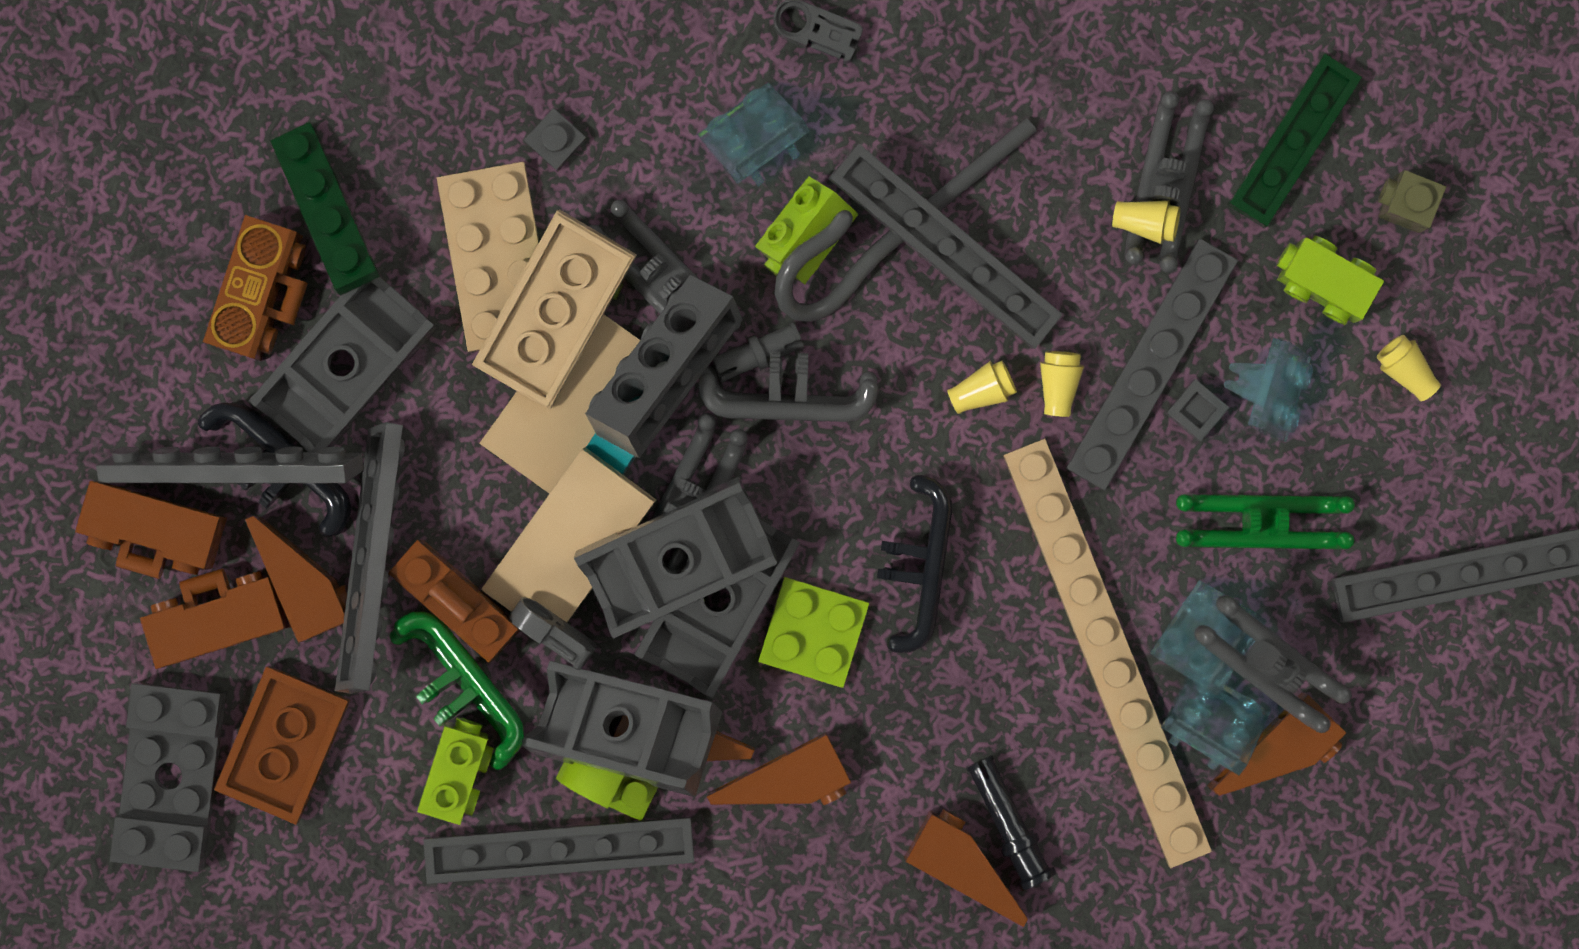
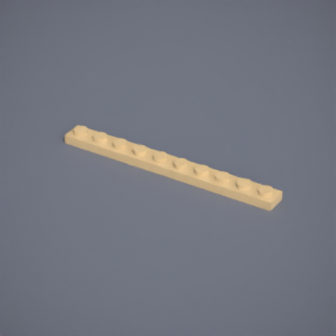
(1107, 653)

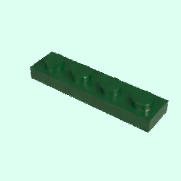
(1294, 141)
(325, 208)

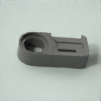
(822, 29)
(552, 632)

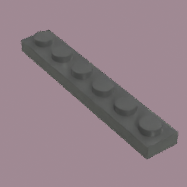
(945, 246)
(1151, 364)
(242, 466)
(367, 572)
(1457, 576)
(558, 850)

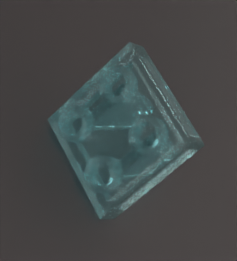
(754, 134)
(1274, 388)
(1188, 657)
(1217, 726)

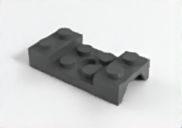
(304, 391)
(715, 531)
(703, 643)
(665, 734)
(157, 822)

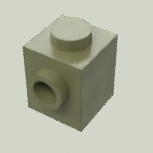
(1410, 201)

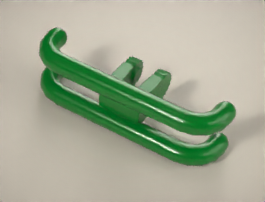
(1265, 521)
(470, 677)

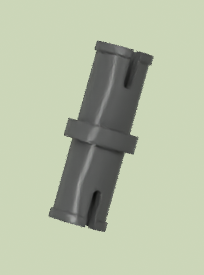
(757, 352)

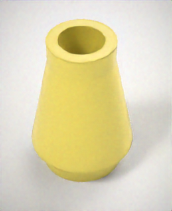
(1148, 219)
(1407, 366)
(1060, 381)
(983, 388)

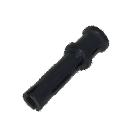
(1019, 842)

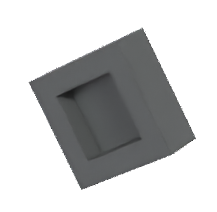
(555, 139)
(1197, 410)

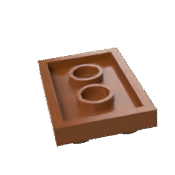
(282, 745)

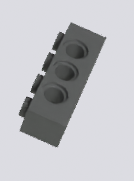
(663, 388)

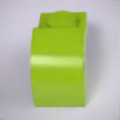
(608, 788)

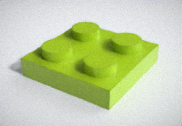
(813, 632)

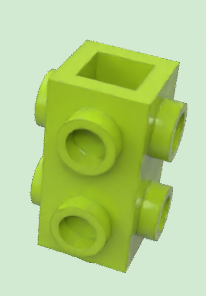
(802, 218)
(1317, 273)
(453, 771)

